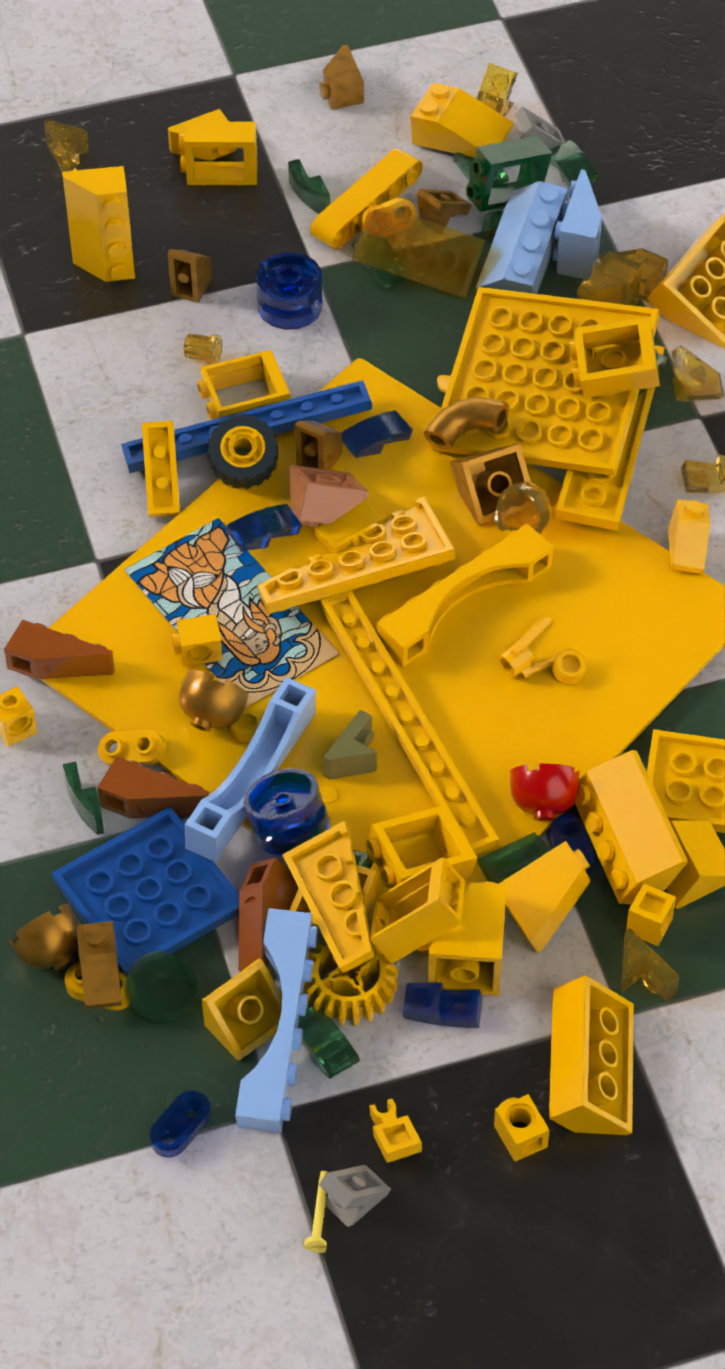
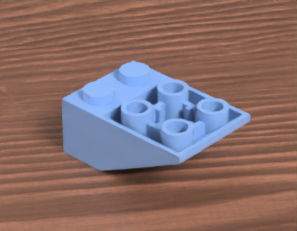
(579, 231)

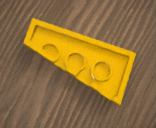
(332, 889)

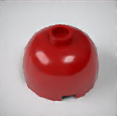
(544, 790)

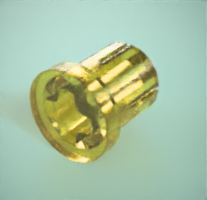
(203, 347)

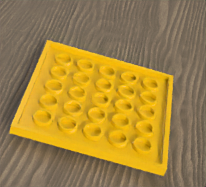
(522, 356)

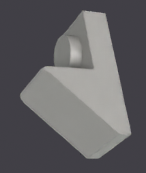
(534, 125)
(353, 1192)

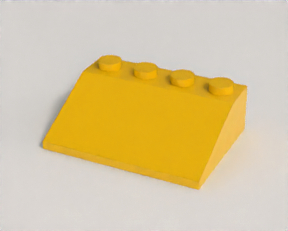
(695, 287)

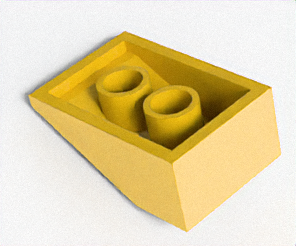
(456, 121)

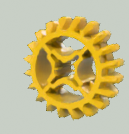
(339, 993)

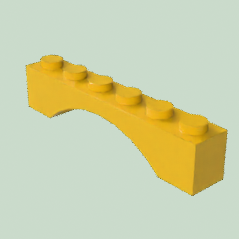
(513, 560)

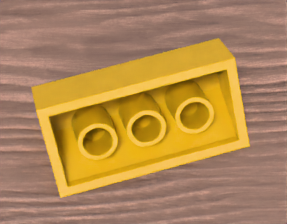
(99, 222)
(629, 827)
(591, 1059)

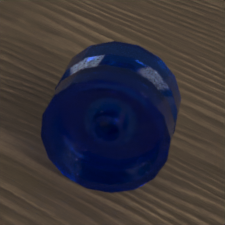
(289, 290)
(285, 810)

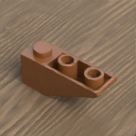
(51, 654)
(142, 792)
(265, 887)

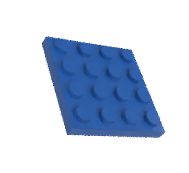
(149, 889)

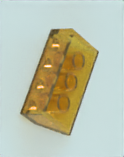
(419, 249)

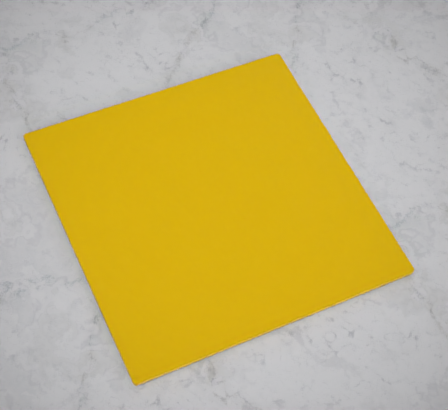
(606, 592)

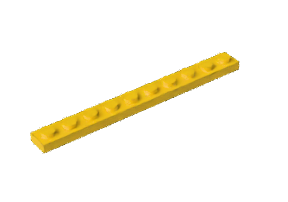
(407, 718)

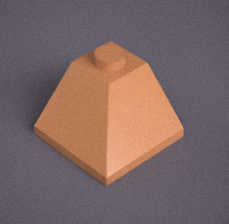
(323, 494)

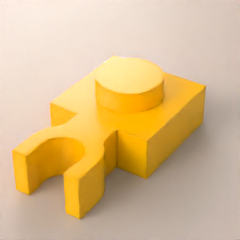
(394, 1135)

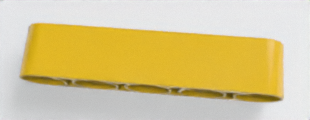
(380, 184)

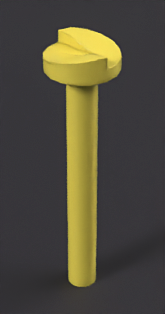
(316, 1243)

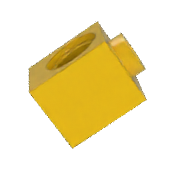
(198, 640)
(16, 717)
(651, 914)
(521, 1141)

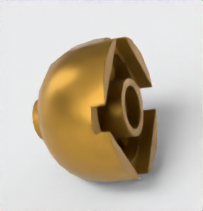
(210, 701)
(48, 940)

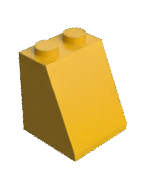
(472, 951)

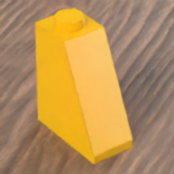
(546, 892)

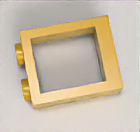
(219, 136)
(237, 372)
(617, 379)
(444, 831)
(417, 910)

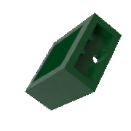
(527, 152)

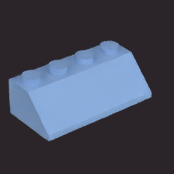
(524, 239)

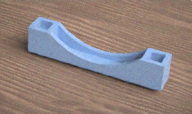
(223, 811)
(264, 1090)

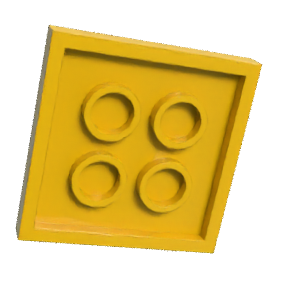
(689, 776)

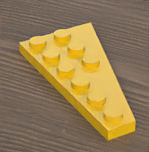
(367, 557)

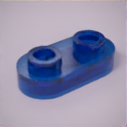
(574, 827)
(177, 1125)

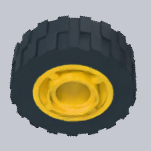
(243, 433)

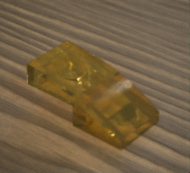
(704, 476)

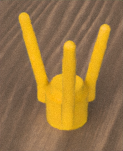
(519, 657)

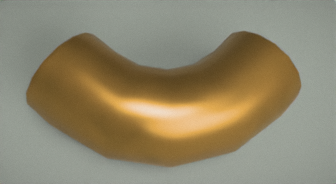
(465, 416)

